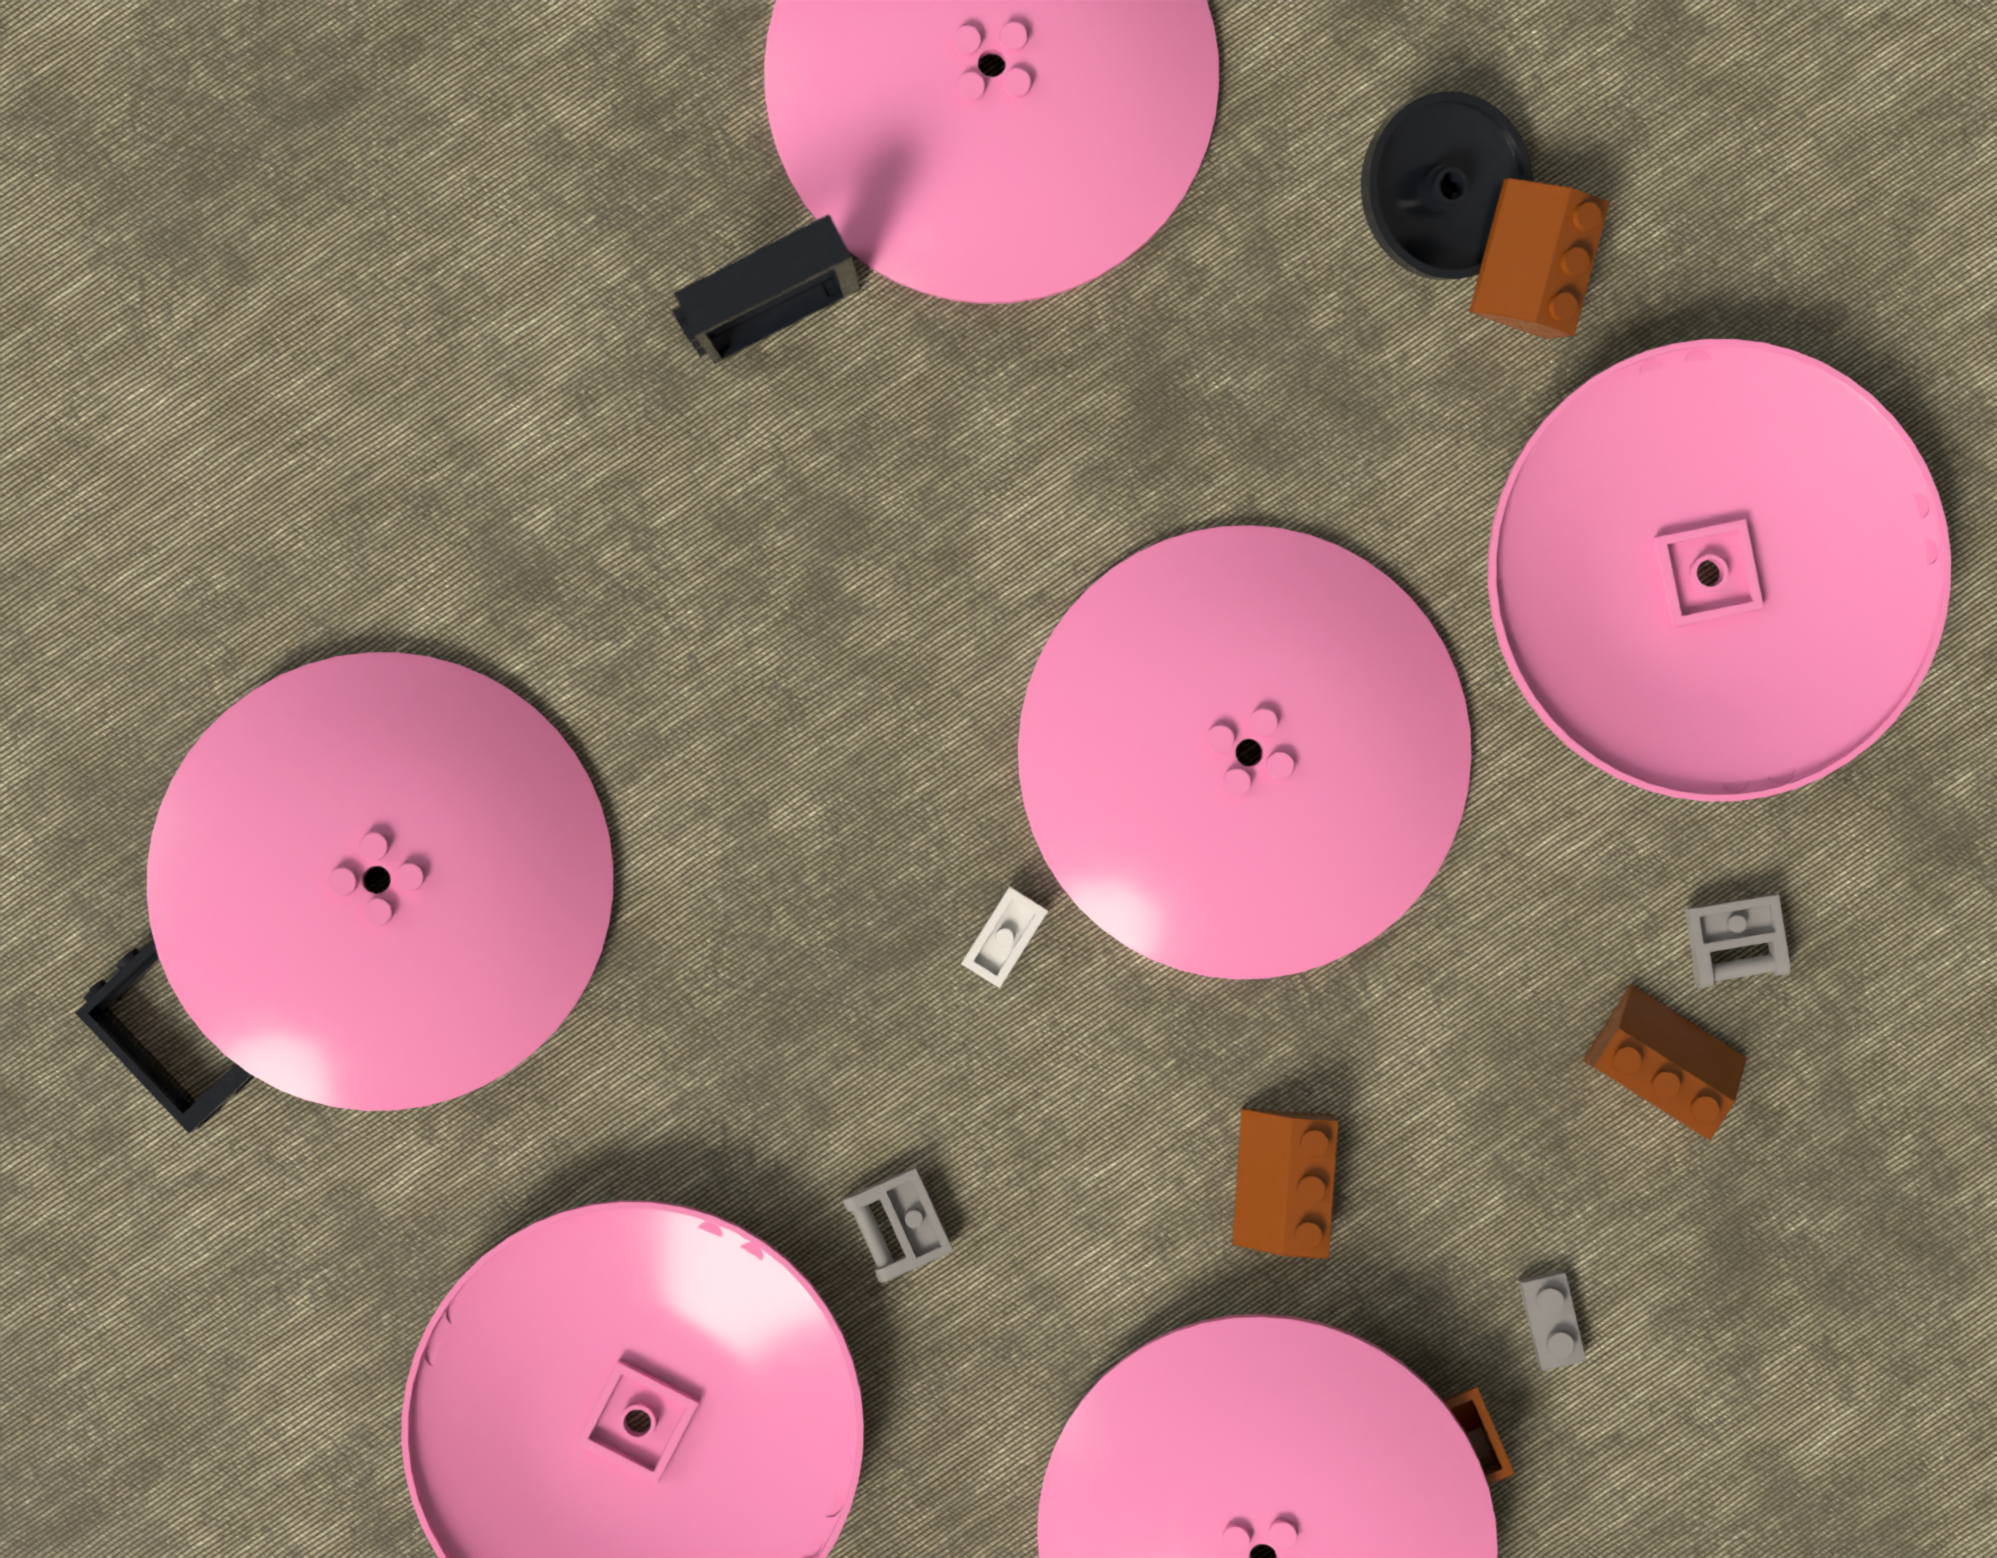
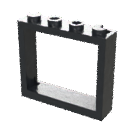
(766, 291)
(139, 1060)

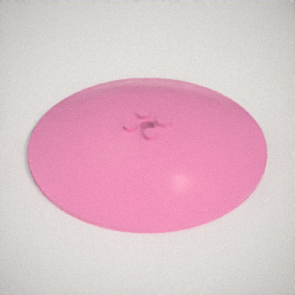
(1003, 178)
(1820, 548)
(1140, 731)
(487, 904)
(614, 1310)
(1267, 1439)

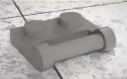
(1733, 926)
(911, 1217)

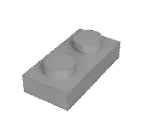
(1552, 1320)

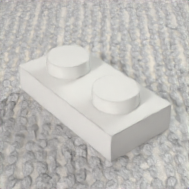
(1004, 937)

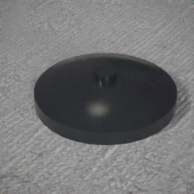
(1438, 181)

